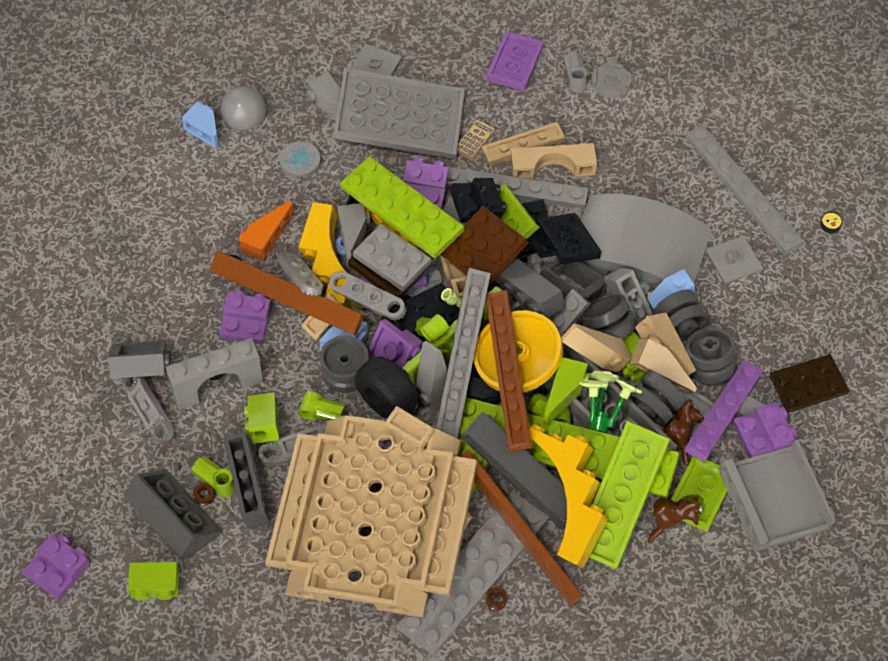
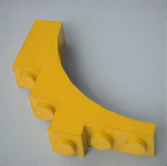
(319, 245)
(583, 523)

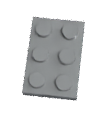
(392, 257)

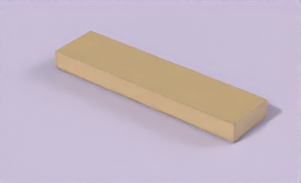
(541, 136)

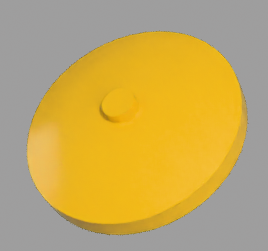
(537, 348)

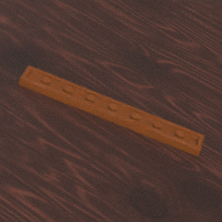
(286, 293)
(508, 372)
(525, 534)

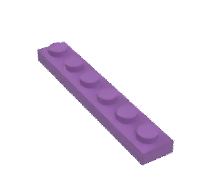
(723, 411)

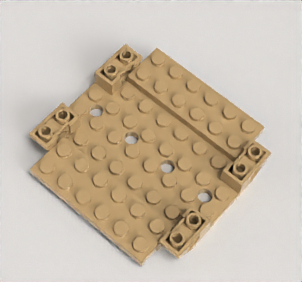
(412, 518)

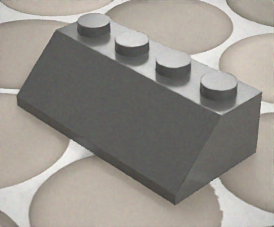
(171, 512)

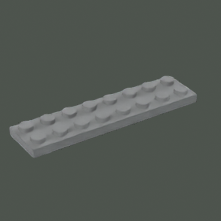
(476, 572)

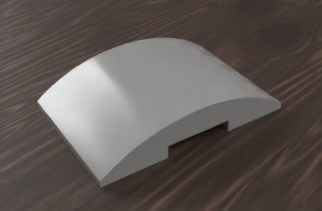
(644, 237)

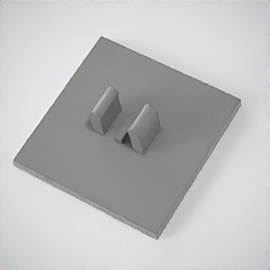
(734, 259)

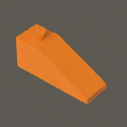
(264, 232)

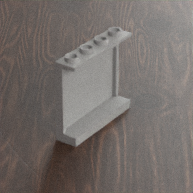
(777, 496)

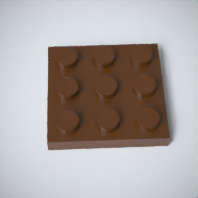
(485, 245)

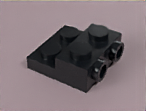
(472, 196)

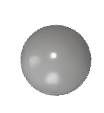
(243, 108)

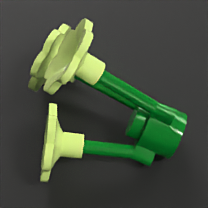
(599, 420)

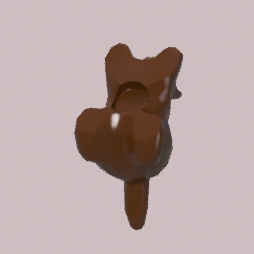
(680, 428)
(669, 513)

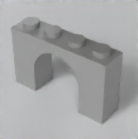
(189, 374)

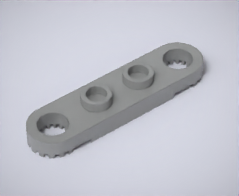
(300, 273)
(367, 295)
(148, 408)
(285, 446)

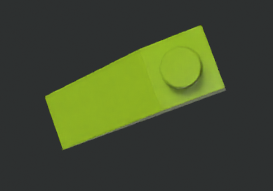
(565, 387)

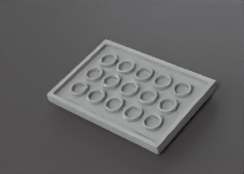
(399, 113)

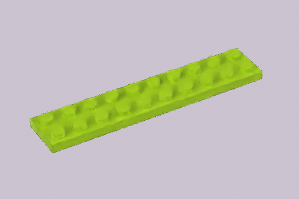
(602, 443)

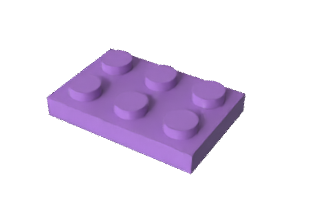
(515, 61)

